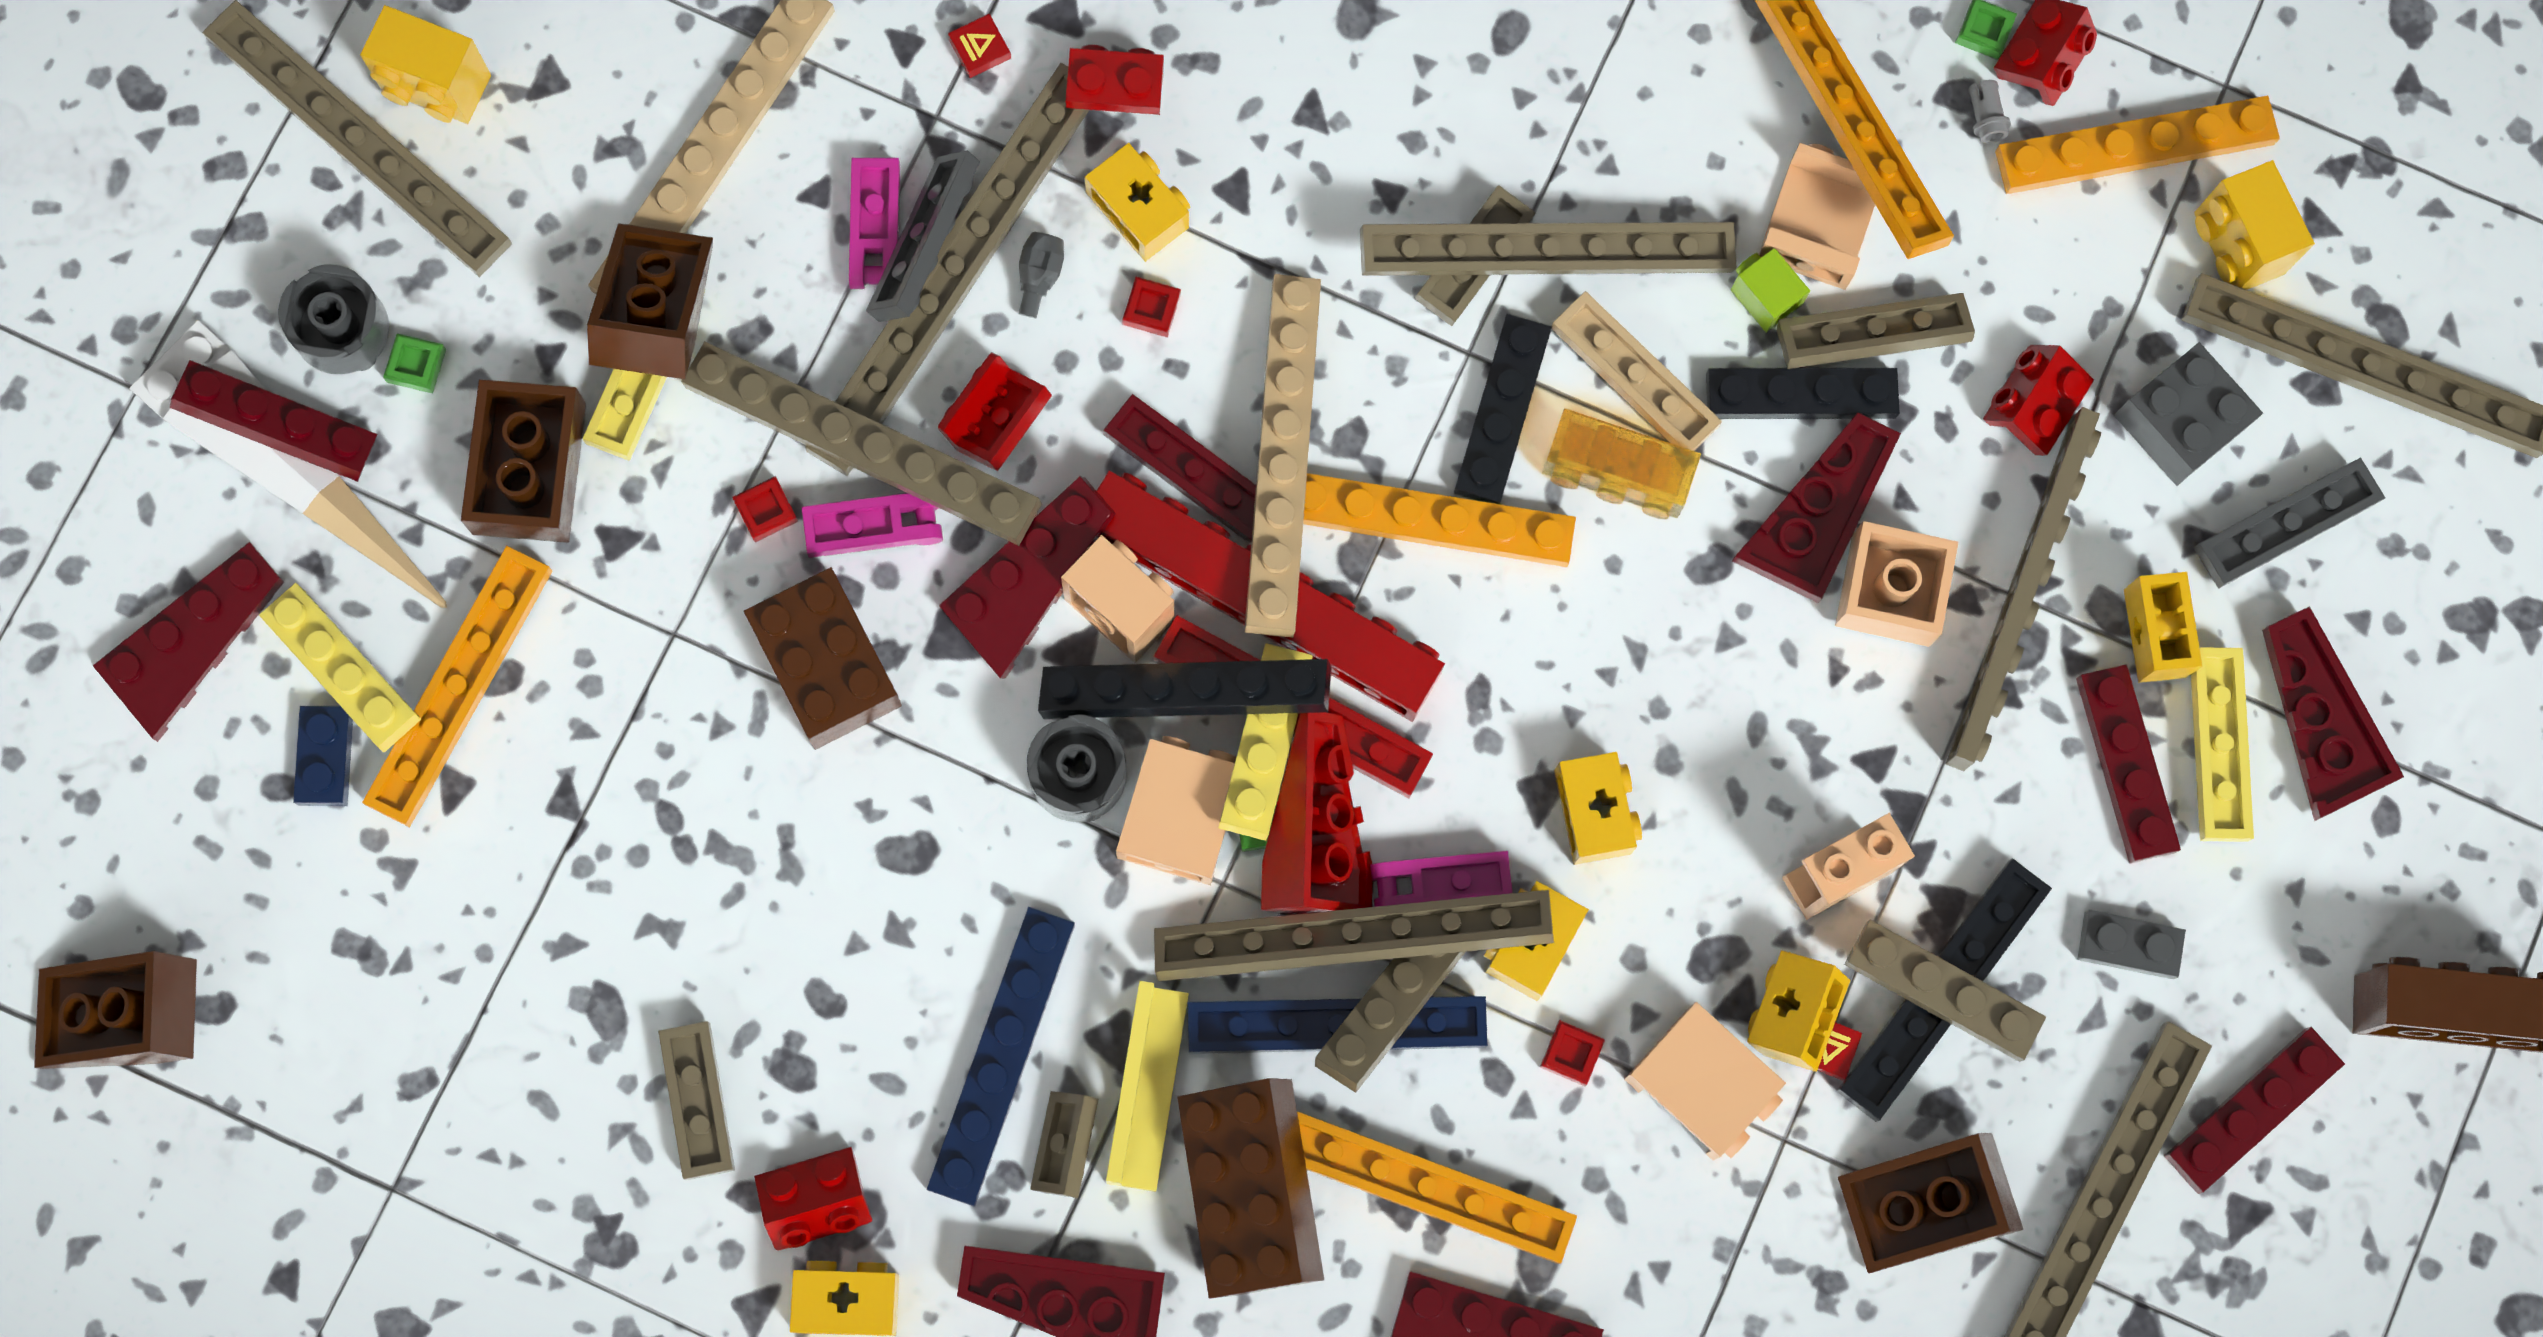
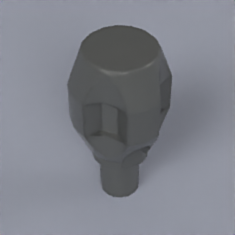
(1039, 270)

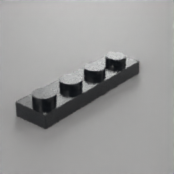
(1802, 393)
(1502, 409)

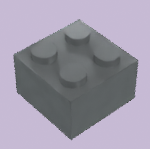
(2188, 413)

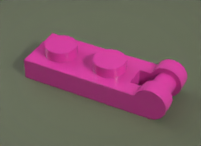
(873, 216)
(868, 525)
(1443, 878)

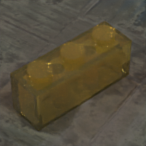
(1620, 465)

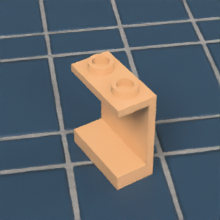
(1820, 216)
(1177, 810)
(1848, 866)
(1708, 1081)

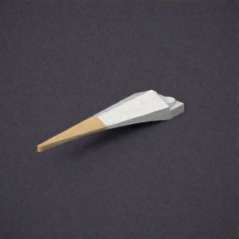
(300, 484)

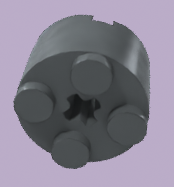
(319, 298)
(1066, 743)

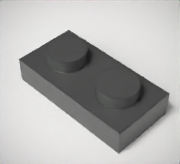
(2131, 944)

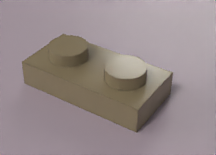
(1064, 1144)

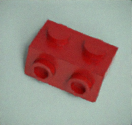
(2048, 48)
(1115, 80)
(2039, 397)
(993, 412)
(812, 1199)

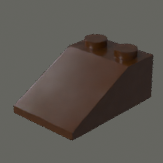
(649, 301)
(116, 1011)
(1930, 1202)

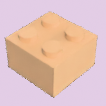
(1896, 584)
(1119, 597)

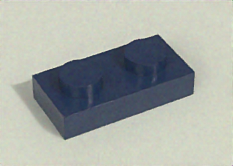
(323, 756)

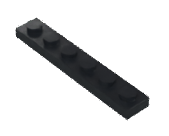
(1186, 689)
(1915, 1031)

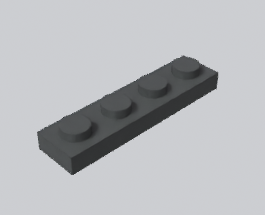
(923, 236)
(2289, 523)

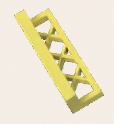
(1147, 1088)

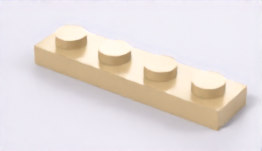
(1635, 373)

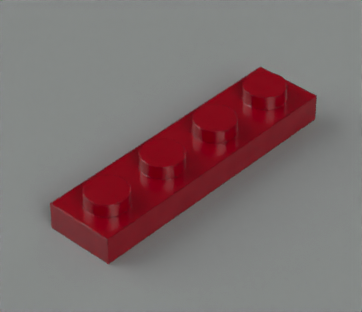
(273, 420)
(1184, 464)
(2128, 764)
(2254, 1110)

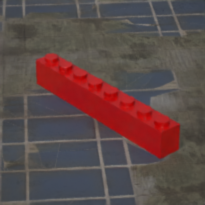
(1217, 572)

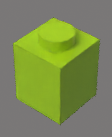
(1769, 288)

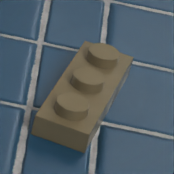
(1450, 294)
(696, 1100)

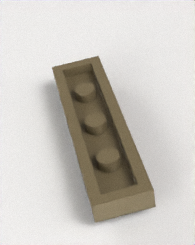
(1875, 330)
(1945, 990)
(1382, 1017)

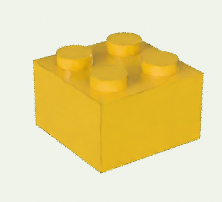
(425, 65)
(2253, 227)

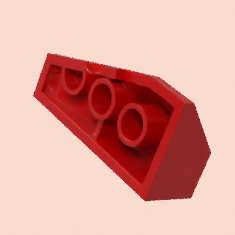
(1314, 839)

